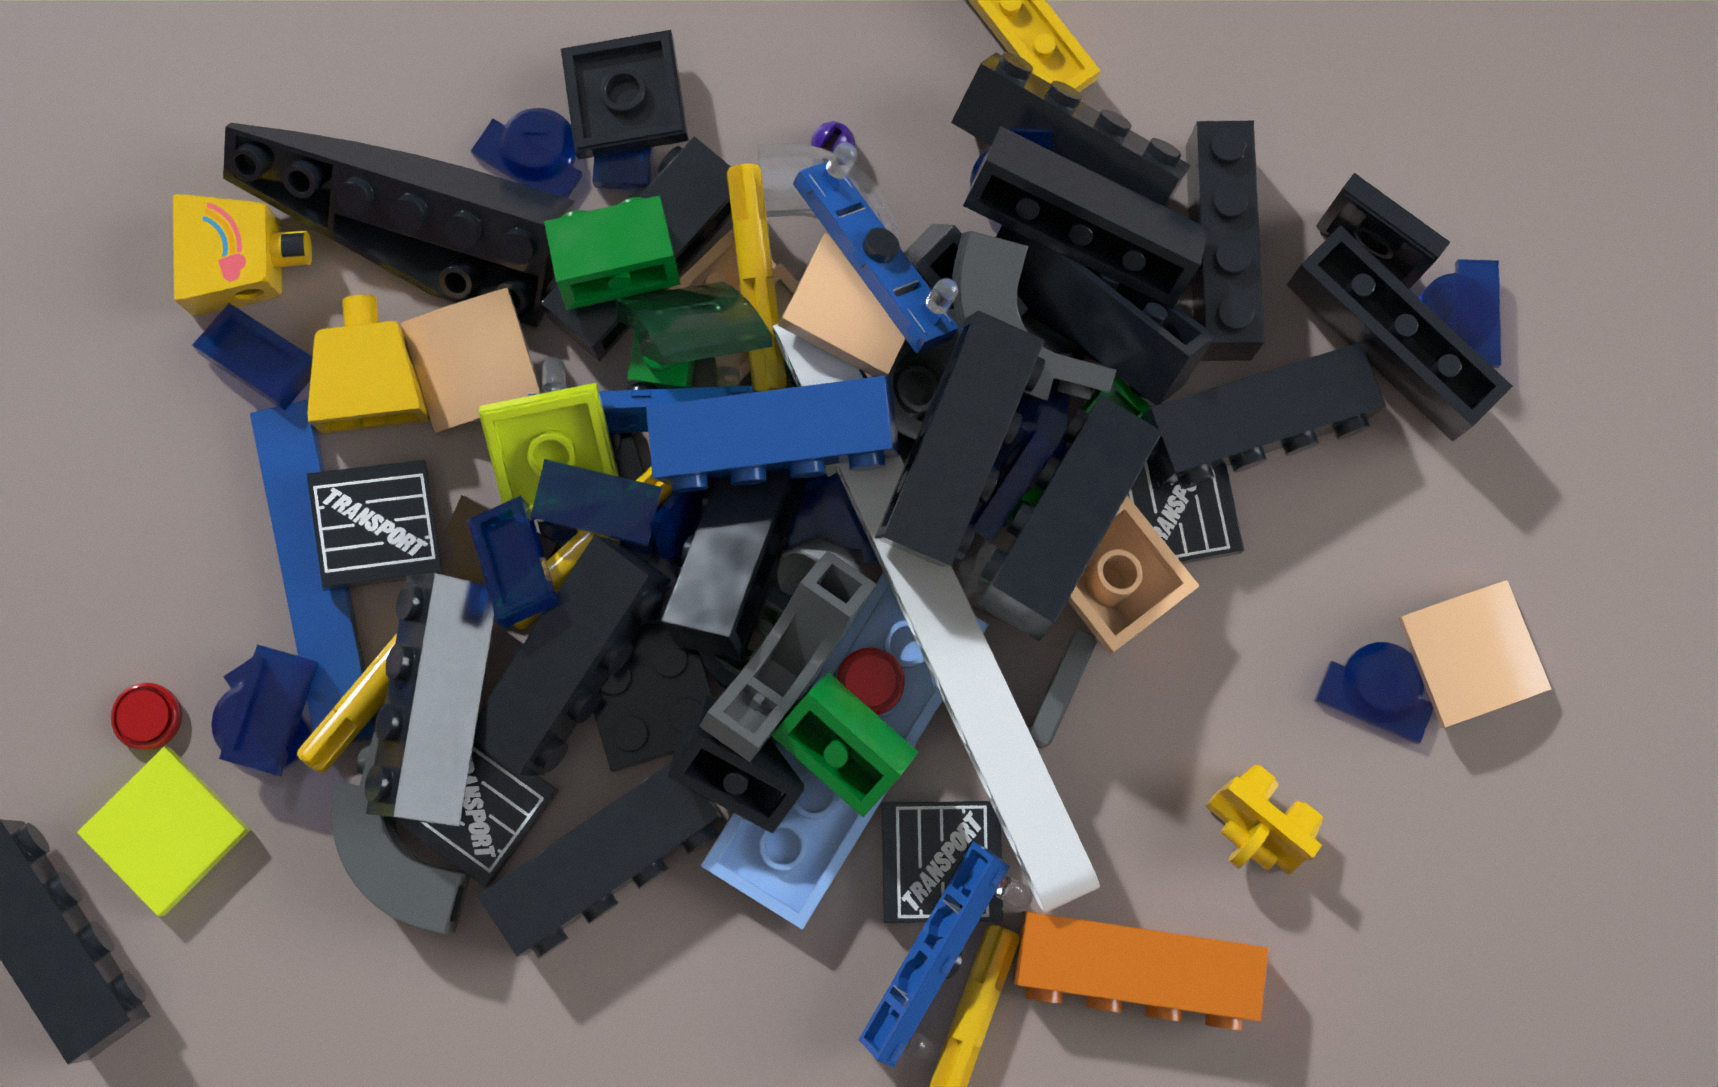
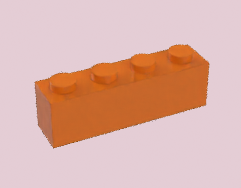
(1140, 967)

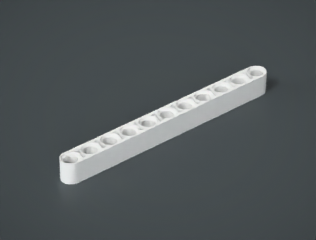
(963, 673)

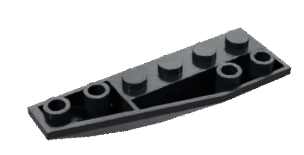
(408, 213)

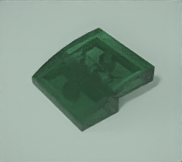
(694, 323)

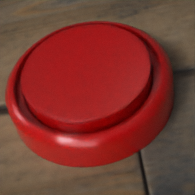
(873, 678)
(146, 716)

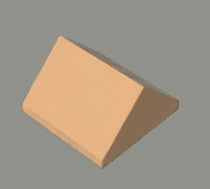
(1129, 580)

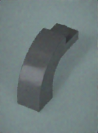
(988, 281)
(789, 656)
(385, 867)

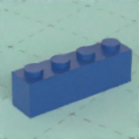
(773, 432)

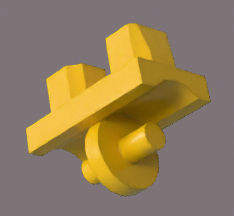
(1260, 827)

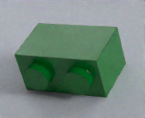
(612, 252)
(845, 744)

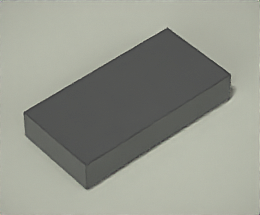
(1062, 687)

